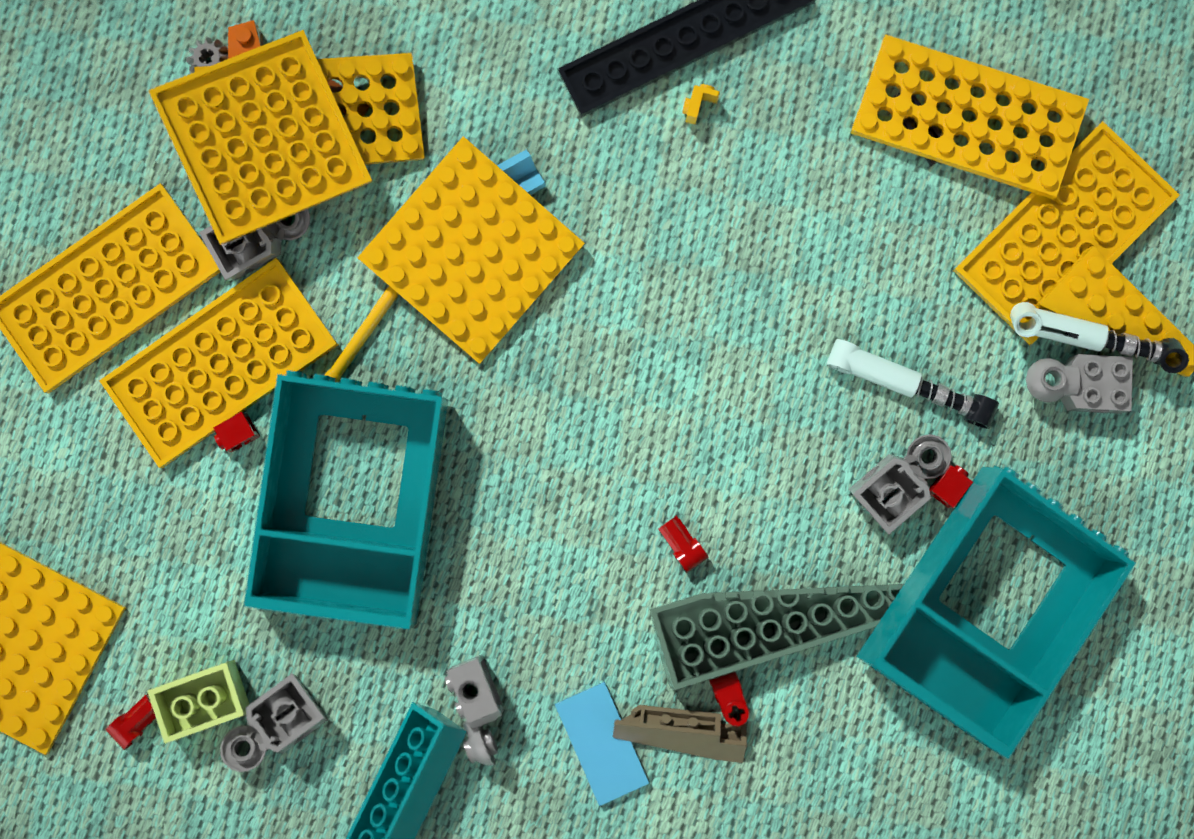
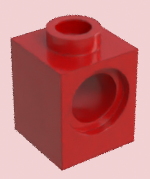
(235, 432)
(950, 486)

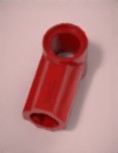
(685, 548)
(130, 725)

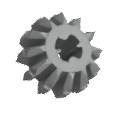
(209, 49)

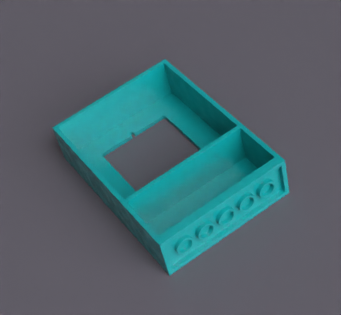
(333, 564)
(957, 666)

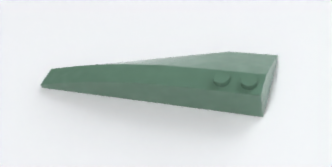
(740, 629)

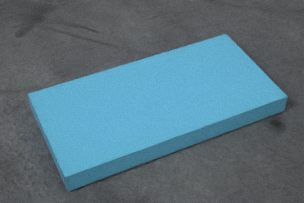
(606, 761)

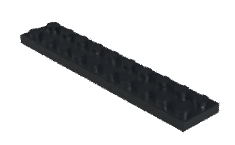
(666, 47)

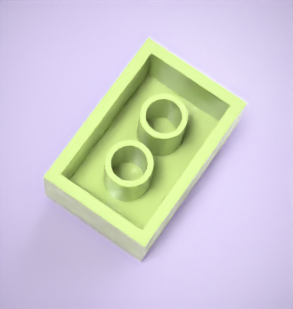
(199, 701)

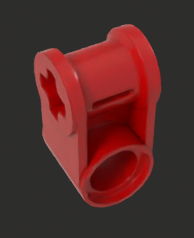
(728, 694)

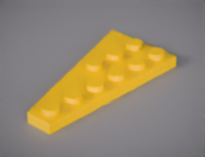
(1103, 295)

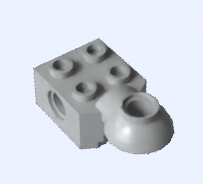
(254, 249)
(1084, 383)
(898, 484)
(477, 708)
(275, 723)

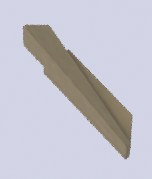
(684, 732)

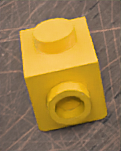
(691, 106)

